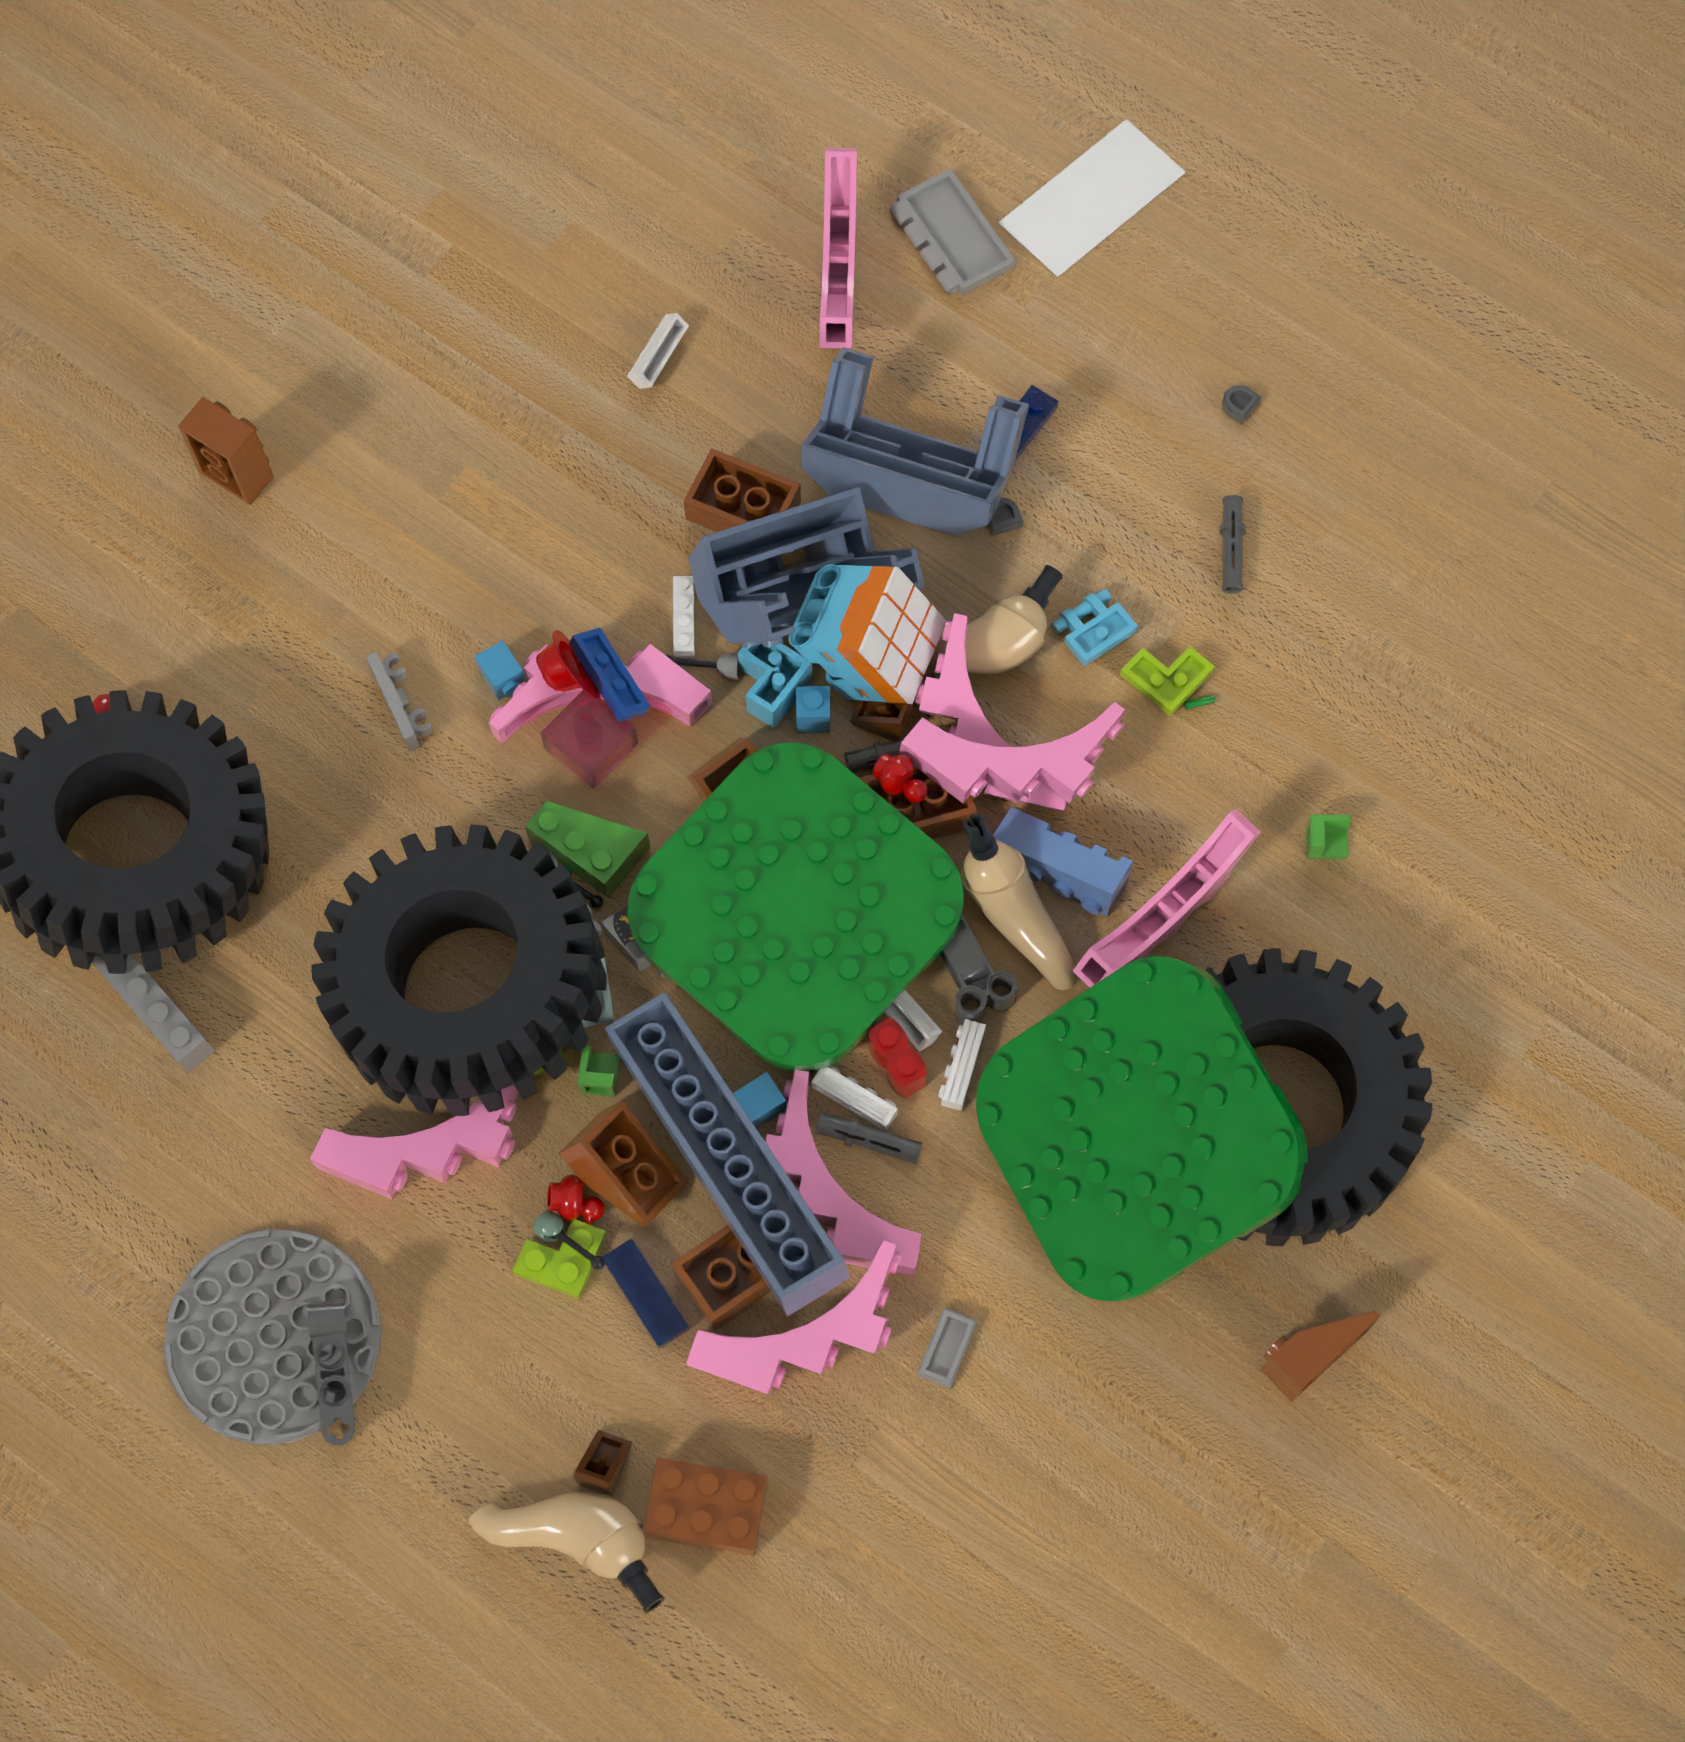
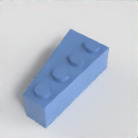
(1065, 863)

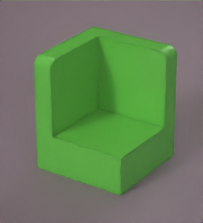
(1327, 836)
(598, 1073)

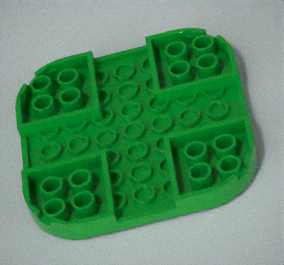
(795, 906)
(1140, 1129)

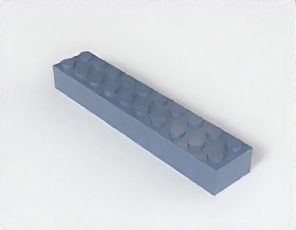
(727, 1154)

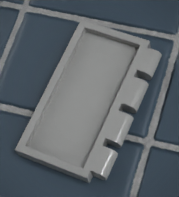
(952, 234)

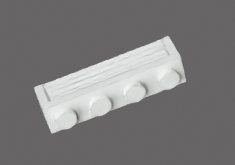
(657, 351)
(683, 617)
(915, 1022)
(963, 1064)
(854, 1097)

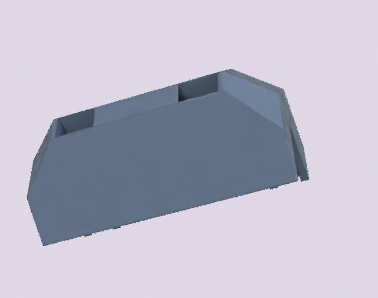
(907, 470)
(758, 597)

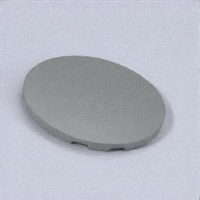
(244, 1341)

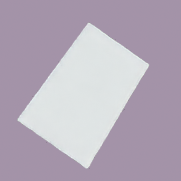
(1092, 197)

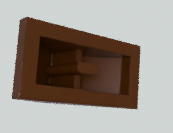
(882, 718)
(603, 1463)

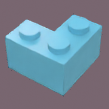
(777, 676)

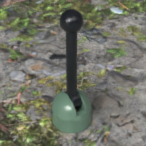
(551, 1228)

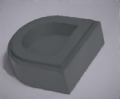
(1240, 403)
(1006, 517)

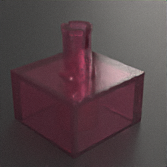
(588, 738)

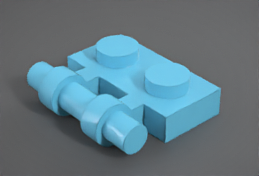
(1099, 634)

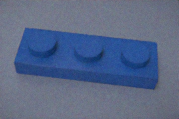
(609, 674)

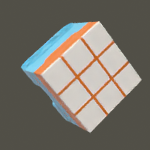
(868, 632)

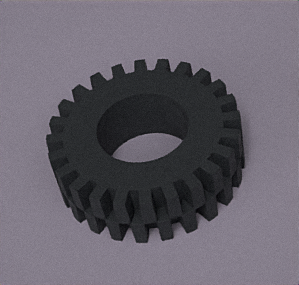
(143, 905)
(494, 1041)
(1371, 1067)

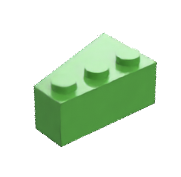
(588, 845)

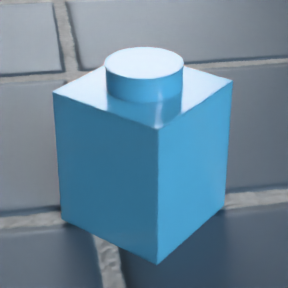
(500, 670)
(813, 709)
(761, 1100)

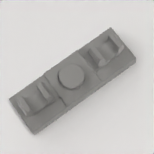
(397, 699)

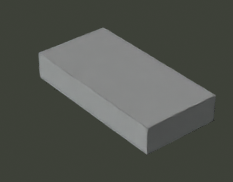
(947, 1348)

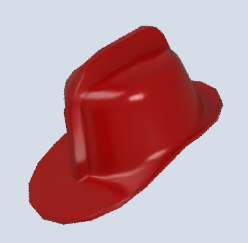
(562, 667)

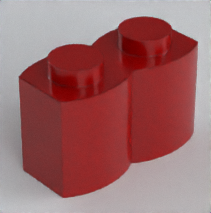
(891, 1051)

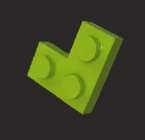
(1167, 686)
(562, 1269)

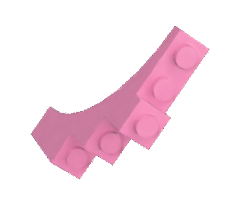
(838, 248)
(657, 676)
(954, 699)
(1015, 771)
(1172, 905)
(434, 1152)
(856, 1230)
(758, 1360)

